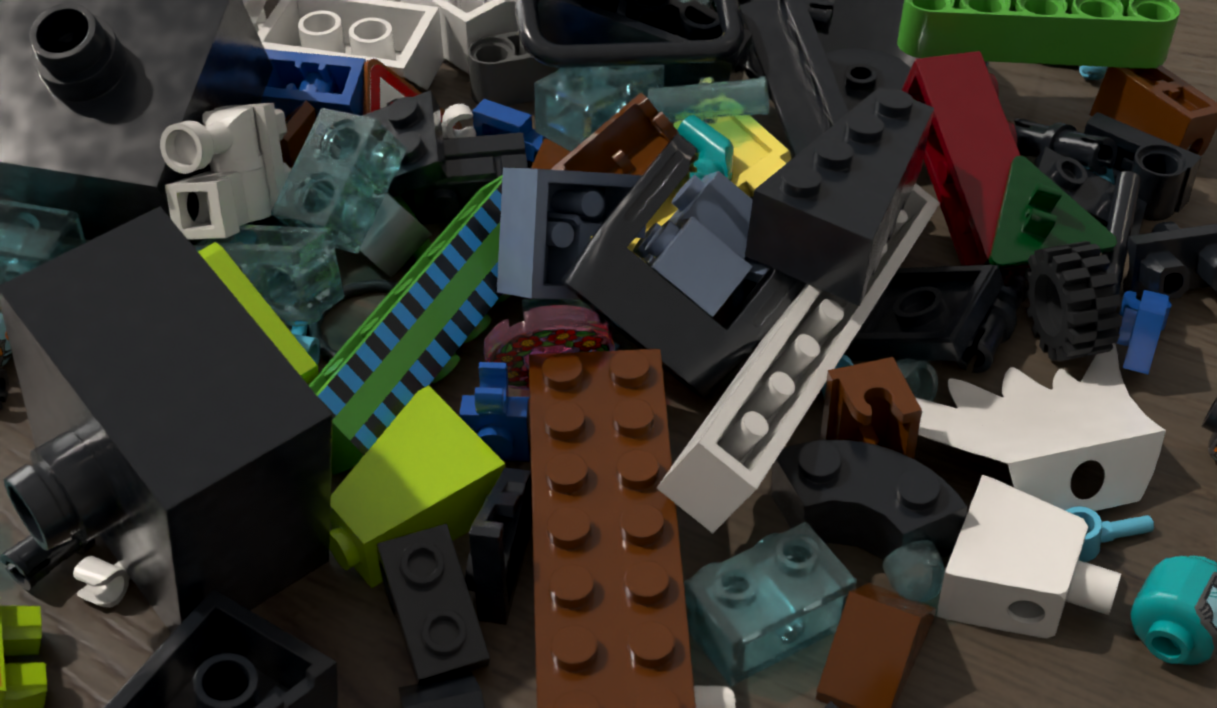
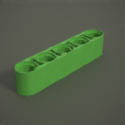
(1042, 30)

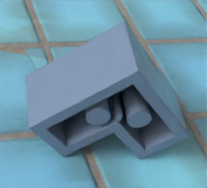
(548, 224)
(702, 242)

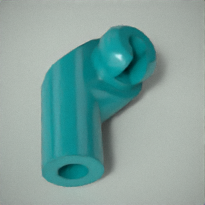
(713, 148)

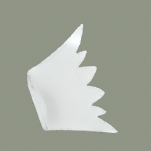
(1053, 431)

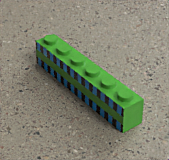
(414, 330)

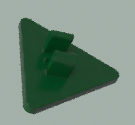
(1040, 216)

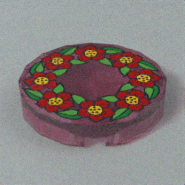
(545, 332)

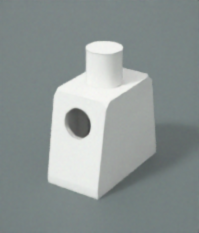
(1020, 565)

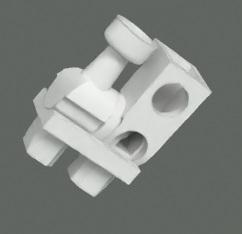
(244, 165)

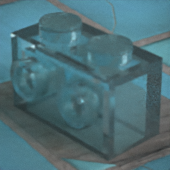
(580, 100)
(767, 602)

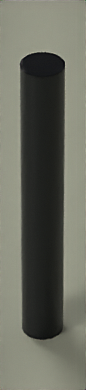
(1121, 221)

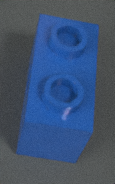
(318, 78)

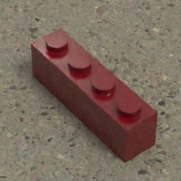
(966, 148)

